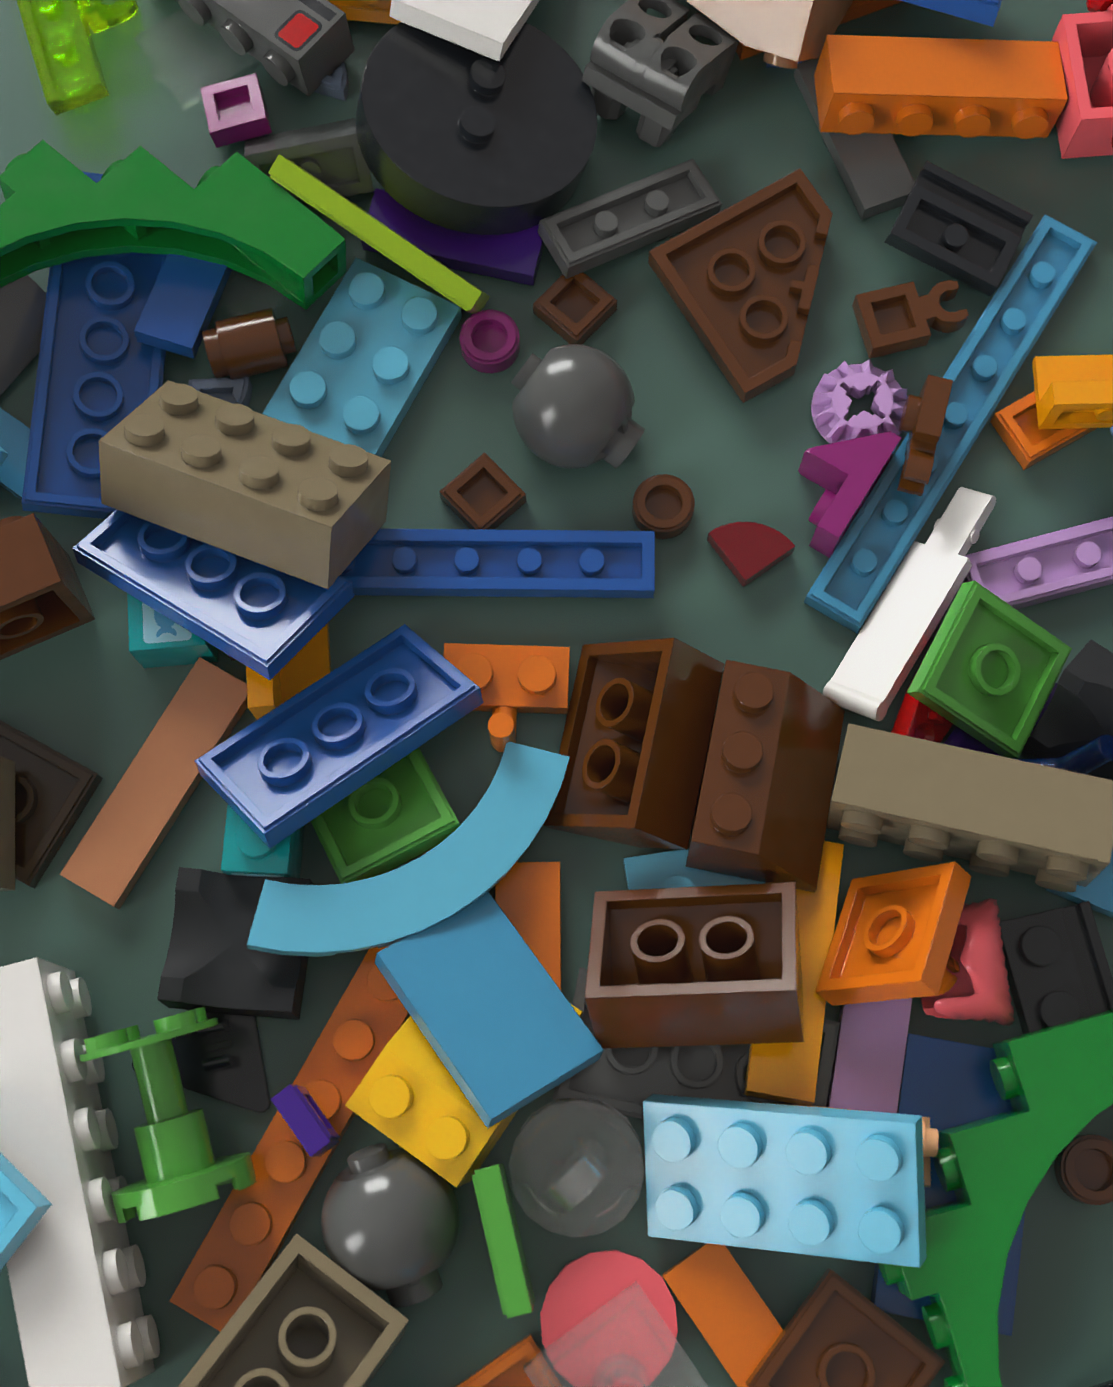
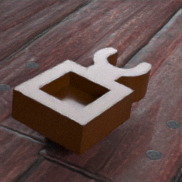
(900, 320)
(923, 420)

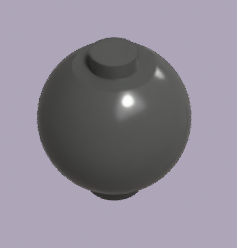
(575, 407)
(391, 1223)

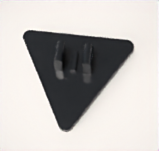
(225, 1062)

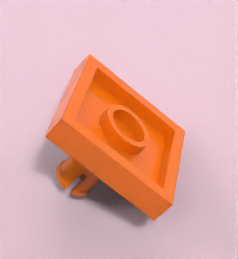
(896, 936)

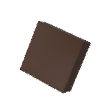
(575, 307)
(483, 495)

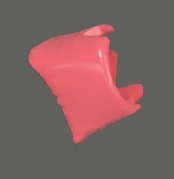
(982, 979)

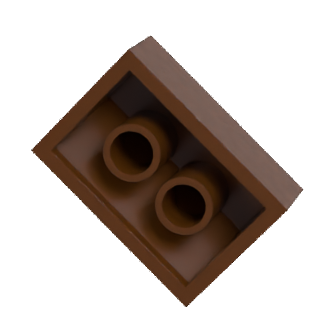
(637, 742)
(767, 778)
(695, 966)

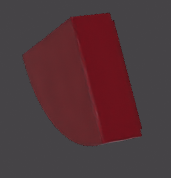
(749, 548)

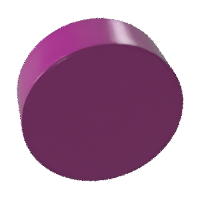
(490, 341)

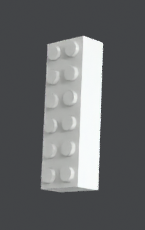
(75, 1270)

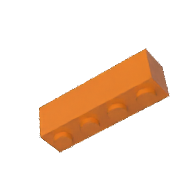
(939, 86)

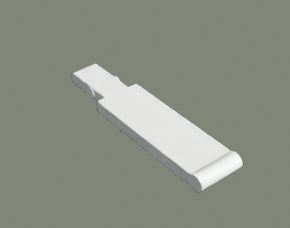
(909, 609)

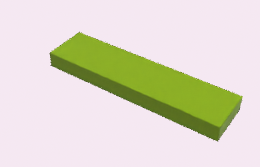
(378, 235)

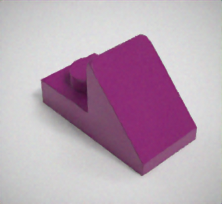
(849, 475)

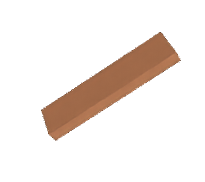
(156, 784)

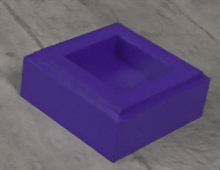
(306, 1120)

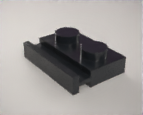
(958, 228)
(1056, 966)

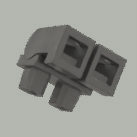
(656, 65)

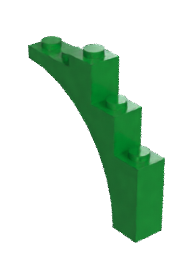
(144, 207)
(994, 1165)

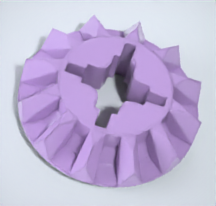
(832, 402)

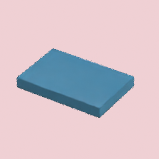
(488, 1009)

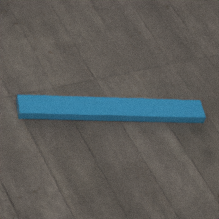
(980, 378)

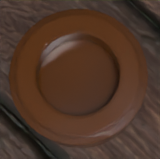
(663, 506)
(1086, 1169)

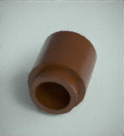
(249, 344)

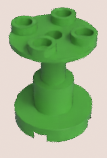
(174, 1141)

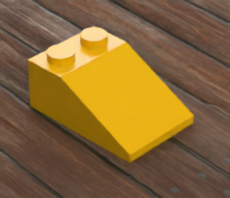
(423, 1108)

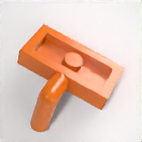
(514, 682)

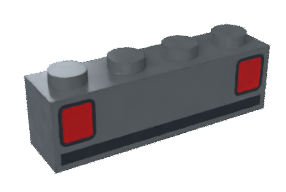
(291, 38)

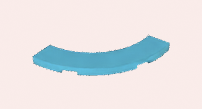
(426, 890)

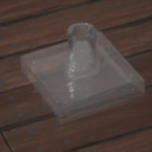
(616, 1347)

